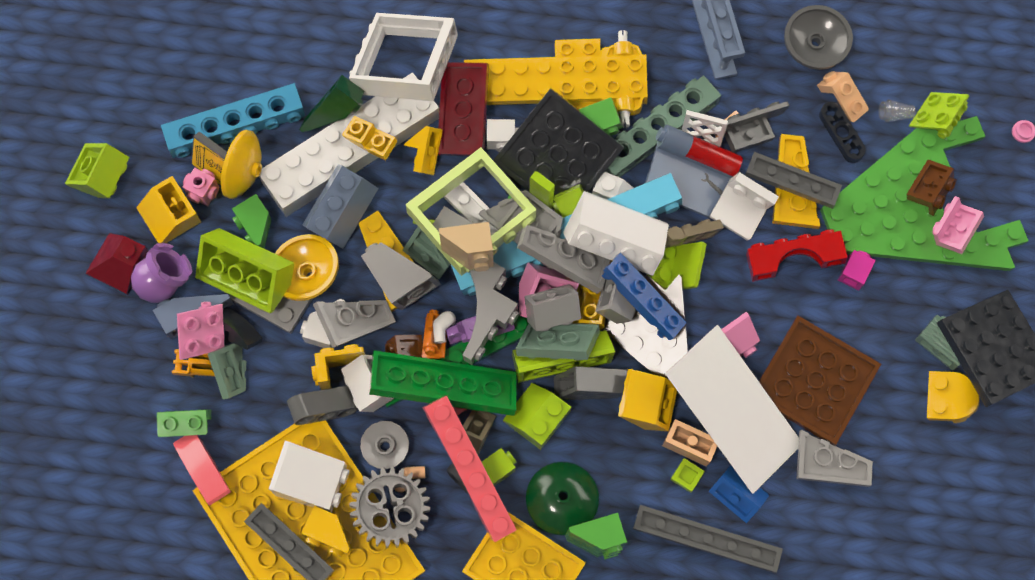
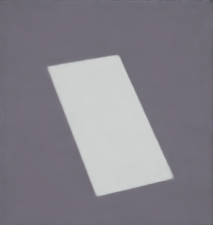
(734, 408)

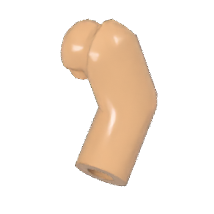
(418, 473)

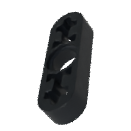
(856, 142)

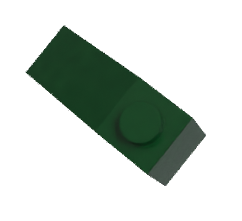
(334, 105)

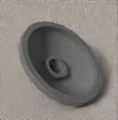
(822, 26)

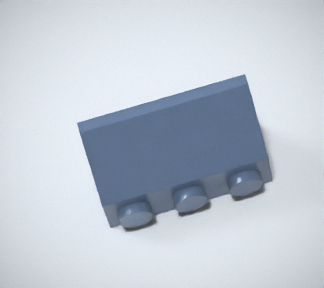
(340, 206)

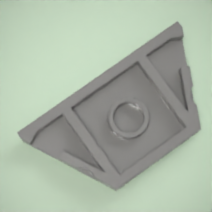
(508, 209)

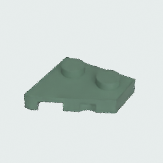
(426, 253)
(229, 370)

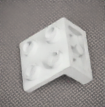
(743, 205)

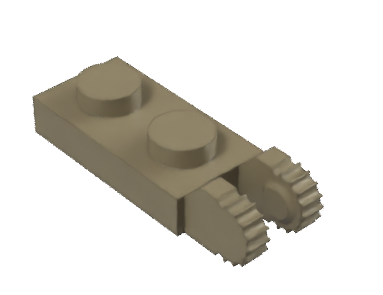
(688, 233)

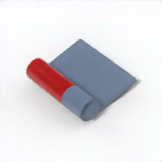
(688, 161)

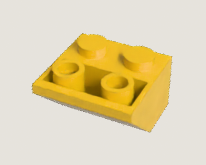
(167, 211)
(647, 400)

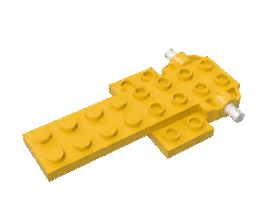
(577, 73)

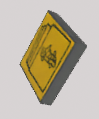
(208, 155)

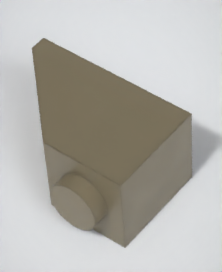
(478, 427)

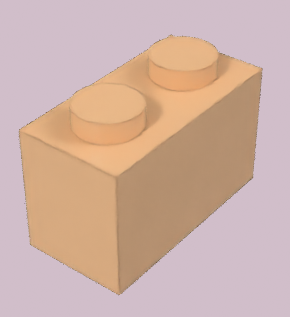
(690, 442)

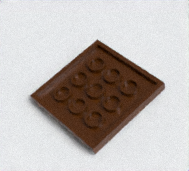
(817, 380)

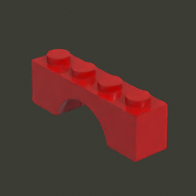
(826, 249)

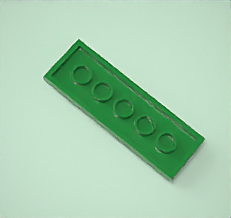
(431, 379)

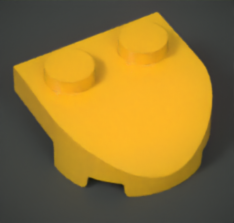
(951, 397)

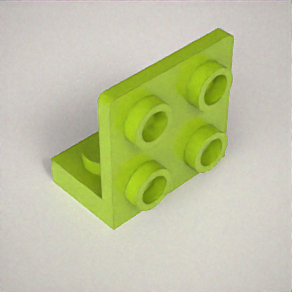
(683, 261)

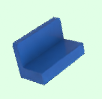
(736, 495)

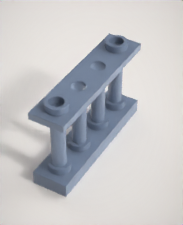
(719, 35)

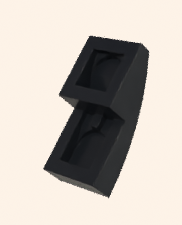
(240, 330)

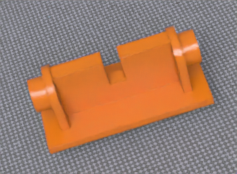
(430, 349)

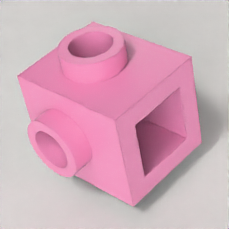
(200, 193)

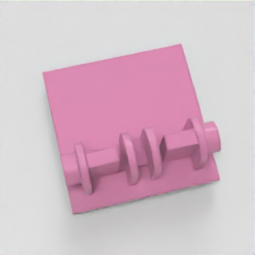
(200, 330)

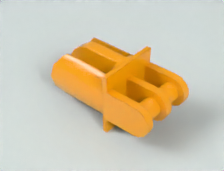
(193, 363)

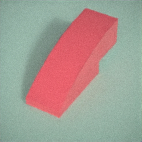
(201, 468)

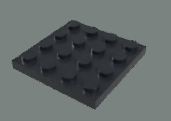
(559, 146)
(993, 346)

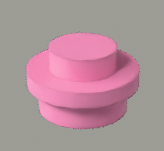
(1023, 131)

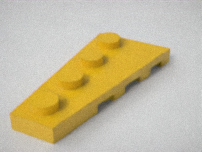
(791, 208)
(376, 231)

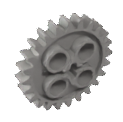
(368, 511)

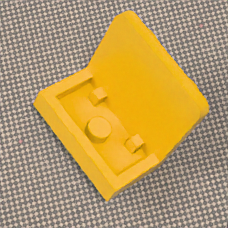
(330, 358)

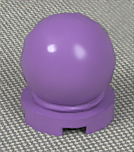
(160, 273)

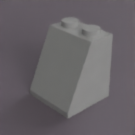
(398, 276)

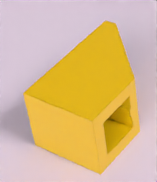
(326, 529)

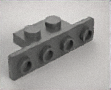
(752, 127)

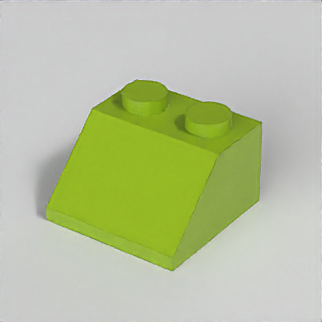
(97, 170)
(538, 415)

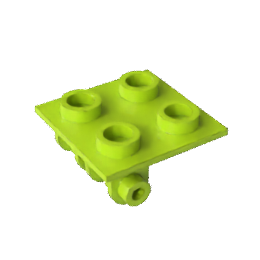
(941, 112)

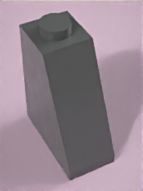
(589, 383)

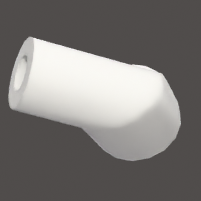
(440, 324)

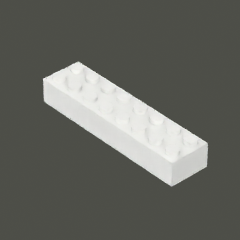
(305, 170)

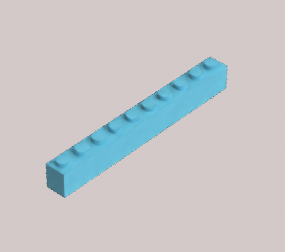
(649, 199)

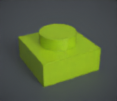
(687, 475)

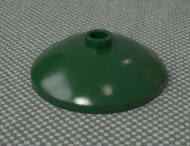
(555, 514)

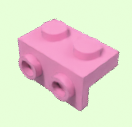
(957, 226)

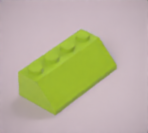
(243, 269)
(539, 367)

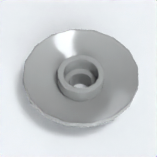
(377, 435)

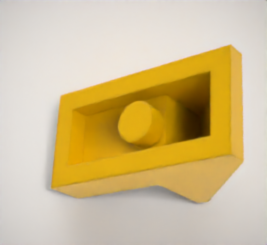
(427, 144)

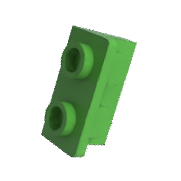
(183, 423)

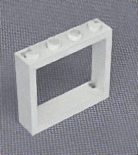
(405, 25)

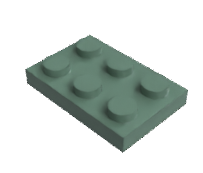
(560, 341)

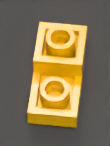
(369, 138)

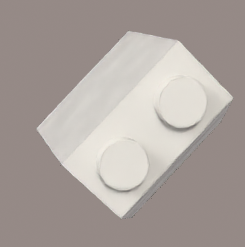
(308, 477)

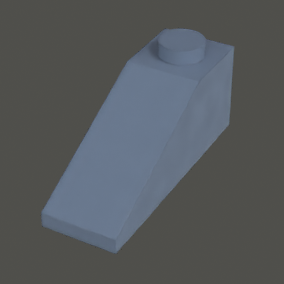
(168, 309)

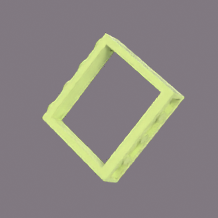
(454, 178)

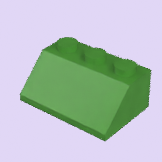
(599, 536)

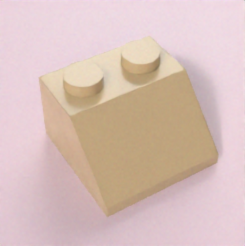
(469, 245)

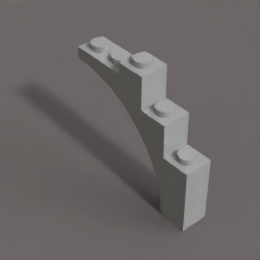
(492, 306)

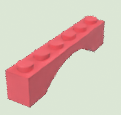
(470, 468)

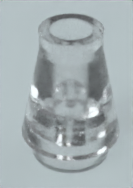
(894, 111)

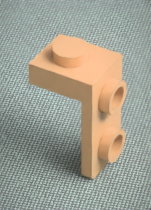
(845, 92)

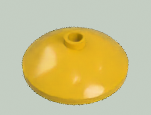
(241, 164)
(309, 255)

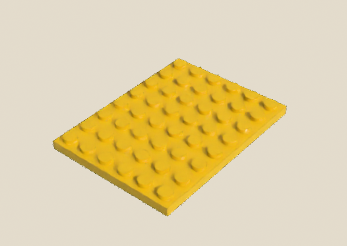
(249, 487)

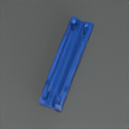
(644, 297)

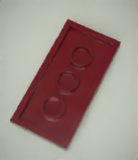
(463, 108)

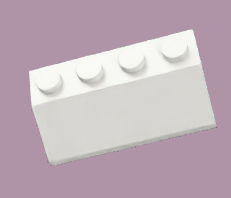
(612, 228)

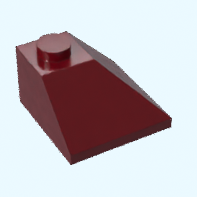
(117, 261)

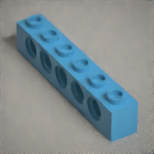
(240, 110)

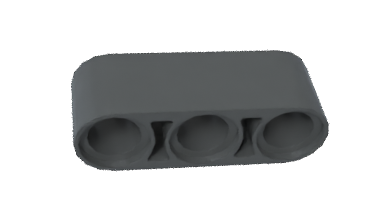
(321, 405)

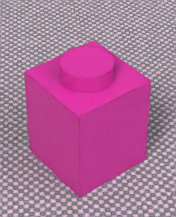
(856, 269)

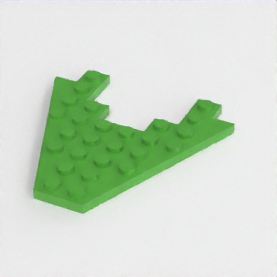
(885, 224)

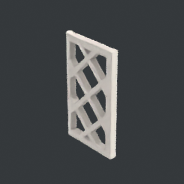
(708, 121)

